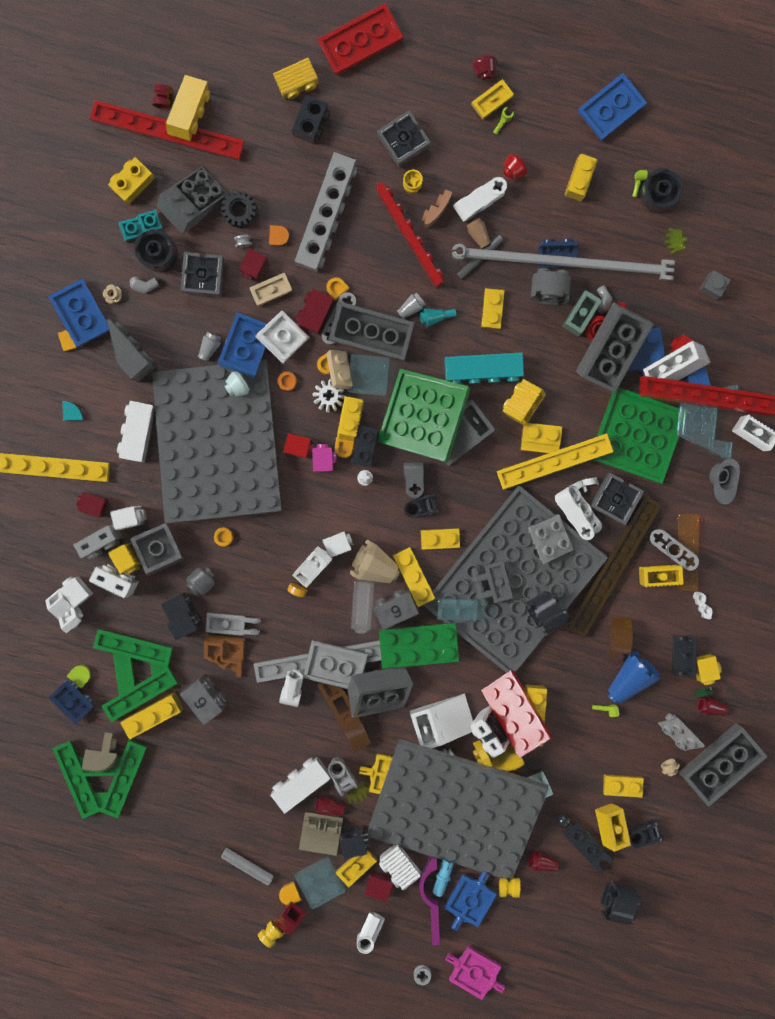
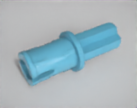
(443, 877)

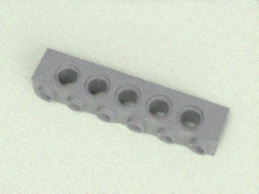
(339, 165)

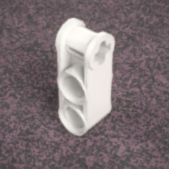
(480, 199)
(578, 512)

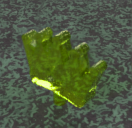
(676, 240)
(357, 792)

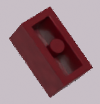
(315, 311)

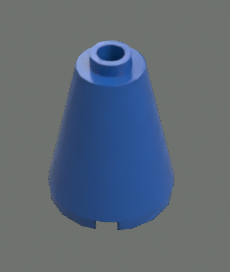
(632, 678)

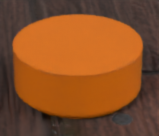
(287, 381)

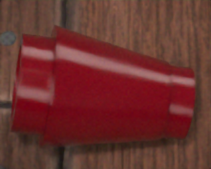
(710, 706)
(327, 806)
(541, 862)

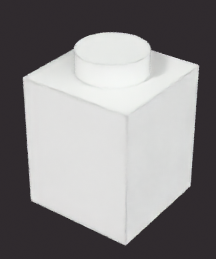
(338, 544)
(75, 591)

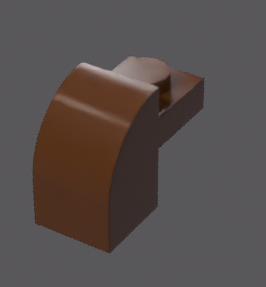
(620, 639)

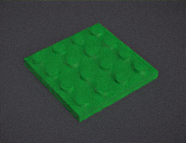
(424, 415)
(640, 434)

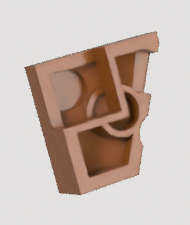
(225, 652)

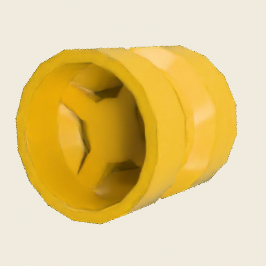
(415, 179)
(509, 887)
(270, 934)

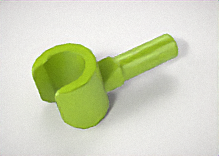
(504, 118)
(640, 175)
(613, 709)

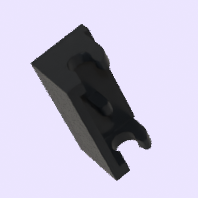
(684, 655)

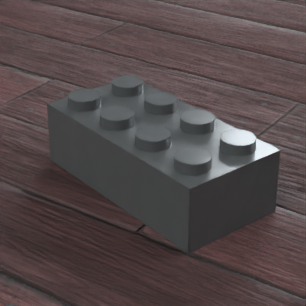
(371, 331)
(614, 347)
(722, 764)

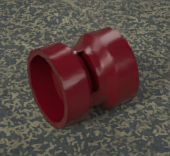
(162, 96)

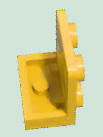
(505, 761)

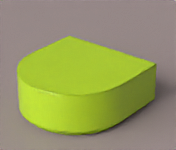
(80, 675)

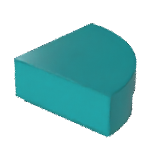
(71, 412)

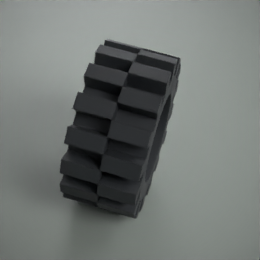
(235, 198)

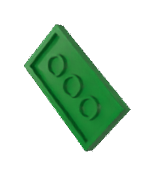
(418, 645)

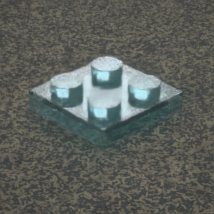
(369, 375)
(319, 882)

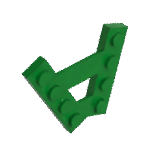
(123, 650)
(86, 799)

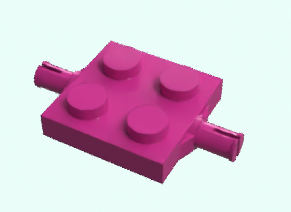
(475, 972)

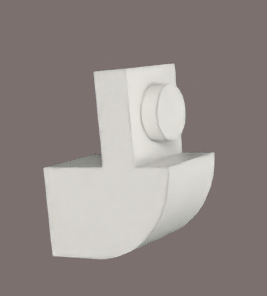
(312, 566)
(63, 610)

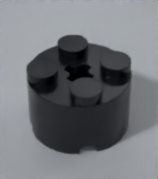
(664, 180)
(156, 240)
(547, 612)
(620, 903)

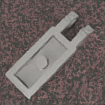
(230, 624)

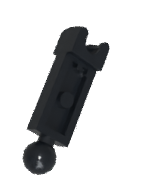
(583, 841)

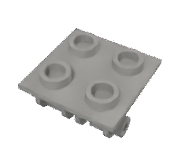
(550, 539)
(680, 733)

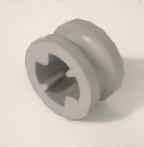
(243, 241)
(426, 980)

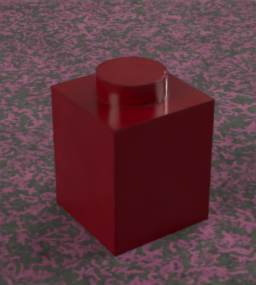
(253, 265)
(92, 504)
(379, 886)
(289, 918)

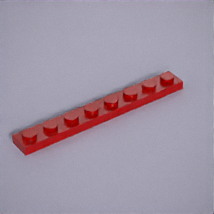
(156, 128)
(707, 396)

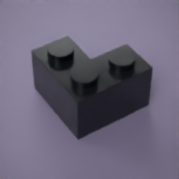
(181, 616)

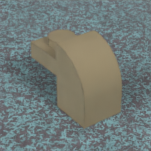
(101, 761)

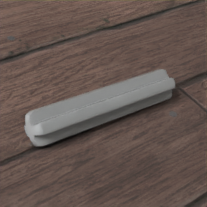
(247, 866)

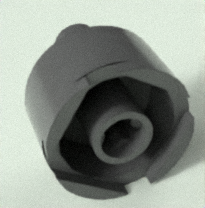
(550, 286)

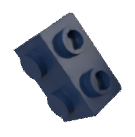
(566, 248)
(71, 701)

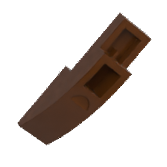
(340, 707)

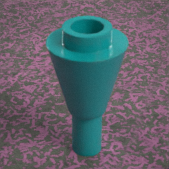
(433, 316)

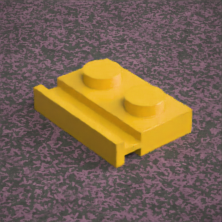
(541, 438)

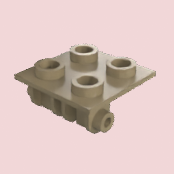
(320, 833)

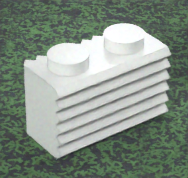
(755, 432)
(128, 517)
(400, 866)

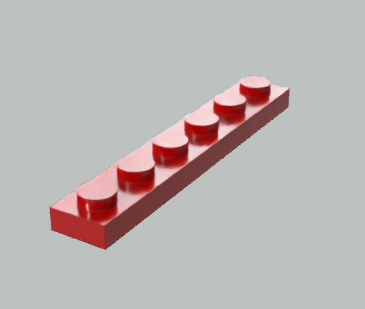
(406, 227)

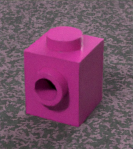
(323, 458)

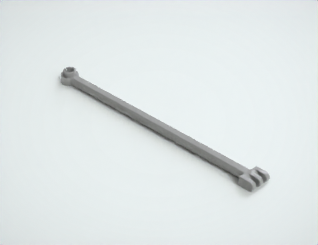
(567, 261)

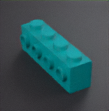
(484, 367)

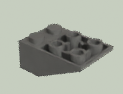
(191, 199)
(128, 354)
(471, 431)

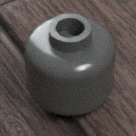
(200, 581)

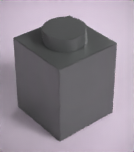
(714, 285)

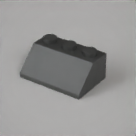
(379, 691)

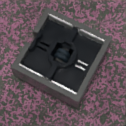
(403, 138)
(202, 274)
(616, 498)

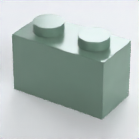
(582, 313)

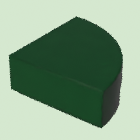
(703, 692)

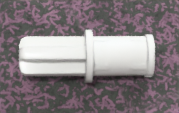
(365, 477)

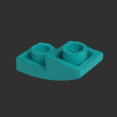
(143, 222)

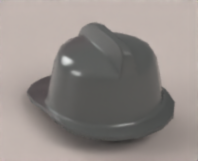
(724, 479)

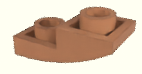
(432, 215)

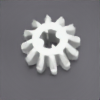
(333, 401)

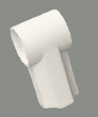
(291, 690)
(370, 931)

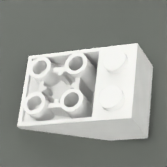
(442, 721)

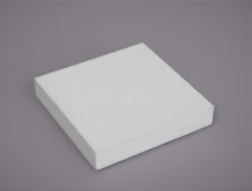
(282, 336)

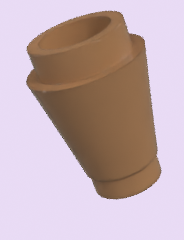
(478, 232)

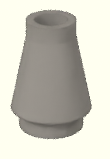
(411, 306)
(209, 345)

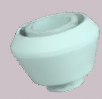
(236, 385)

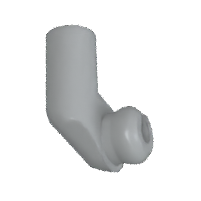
(141, 286)
(606, 302)

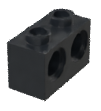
(306, 118)
(364, 446)
(354, 842)

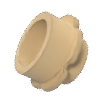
(107, 294)
(670, 767)

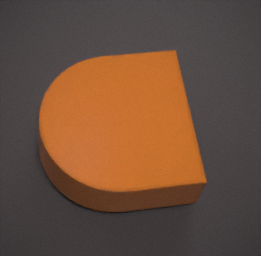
(278, 236)

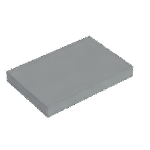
(333, 664)

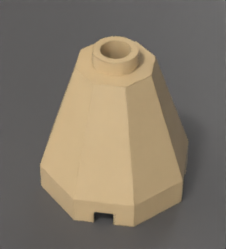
(374, 565)

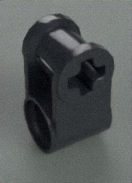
(423, 506)
(648, 833)

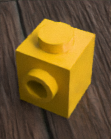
(707, 669)

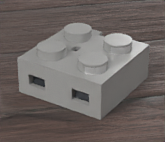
(94, 544)

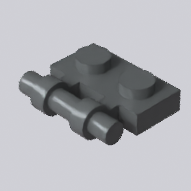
(497, 580)

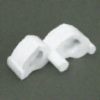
(582, 483)
(700, 599)

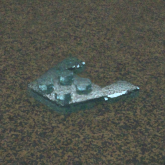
(699, 425)

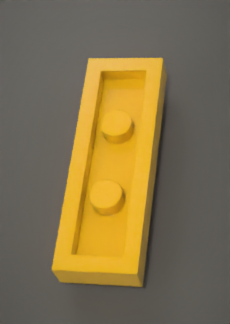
(414, 577)

